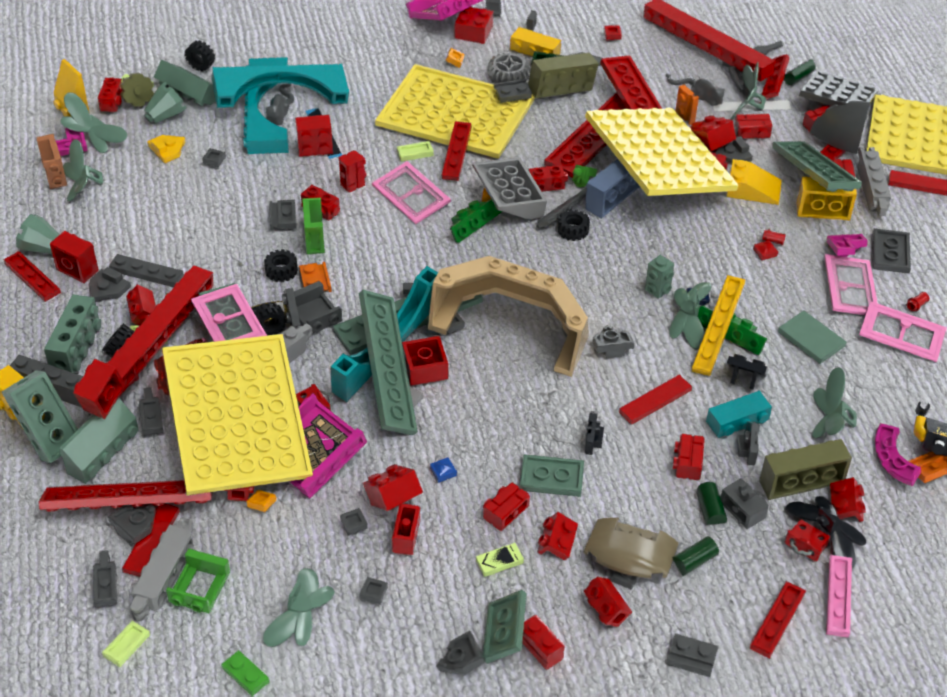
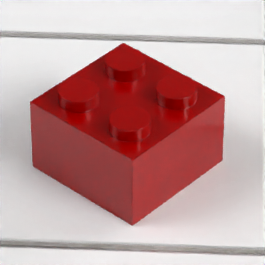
(474, 25)
(714, 131)
(314, 135)
(74, 256)
(425, 360)
(99, 388)
(392, 487)

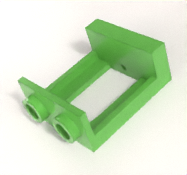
(313, 225)
(205, 563)

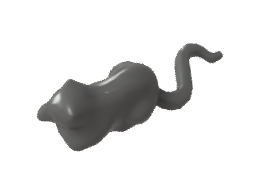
(702, 88)
(279, 106)

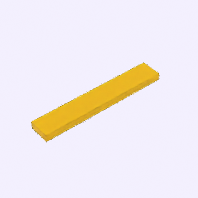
(718, 325)

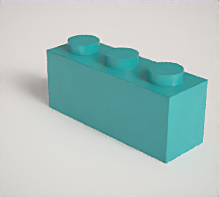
(733, 415)

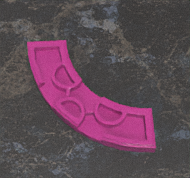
(889, 457)

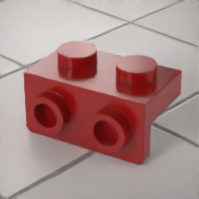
(847, 498)
(558, 535)

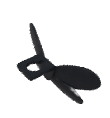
(841, 532)

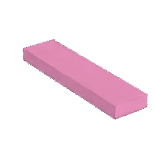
(839, 596)

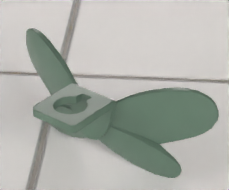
(750, 81)
(84, 122)
(78, 171)
(686, 319)
(832, 405)
(298, 617)

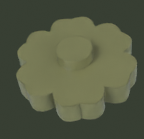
(137, 89)

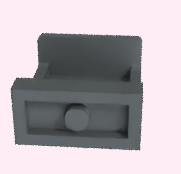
(316, 308)

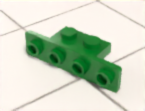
(472, 218)
(739, 331)

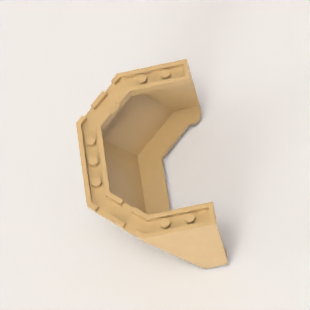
(494, 275)

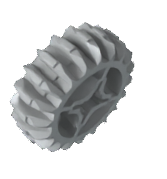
(508, 68)

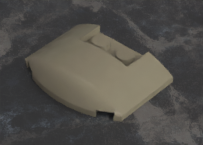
(631, 548)

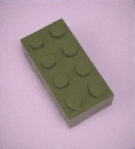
(562, 75)
(804, 469)

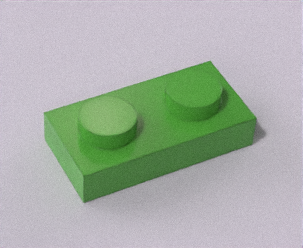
(245, 673)

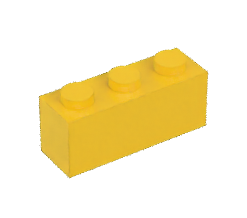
(528, 41)

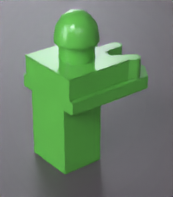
(582, 175)

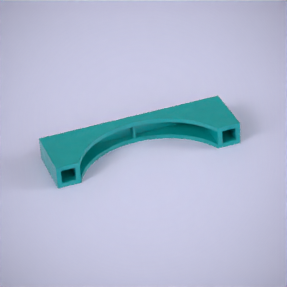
(325, 79)
(261, 134)
(353, 371)

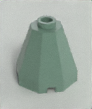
(163, 104)
(36, 235)

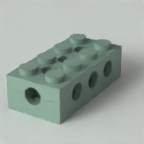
(73, 334)
(30, 414)

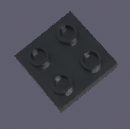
(756, 367)

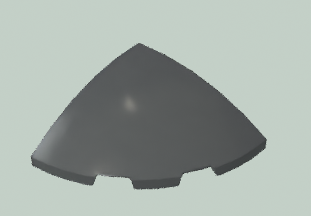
(842, 125)

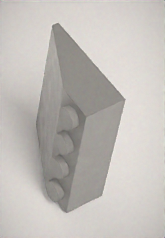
(512, 187)

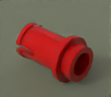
(773, 237)
(916, 302)

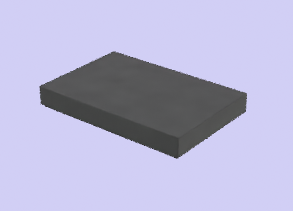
(891, 250)

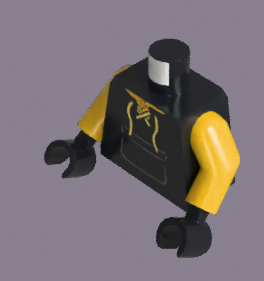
(930, 432)

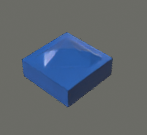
(443, 469)

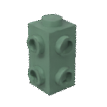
(659, 276)

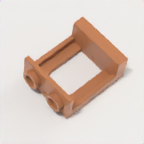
(51, 161)

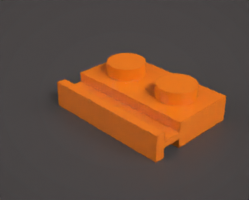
(686, 104)
(313, 273)
(931, 466)

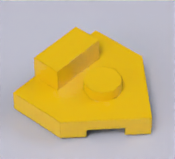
(167, 147)

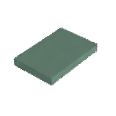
(812, 337)
(552, 475)
(504, 626)

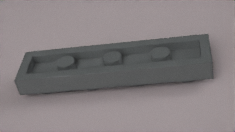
(146, 270)

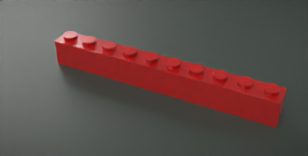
(707, 38)
(160, 324)

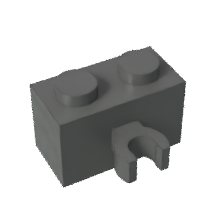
(744, 503)

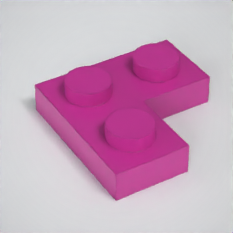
(64, 144)
(846, 244)

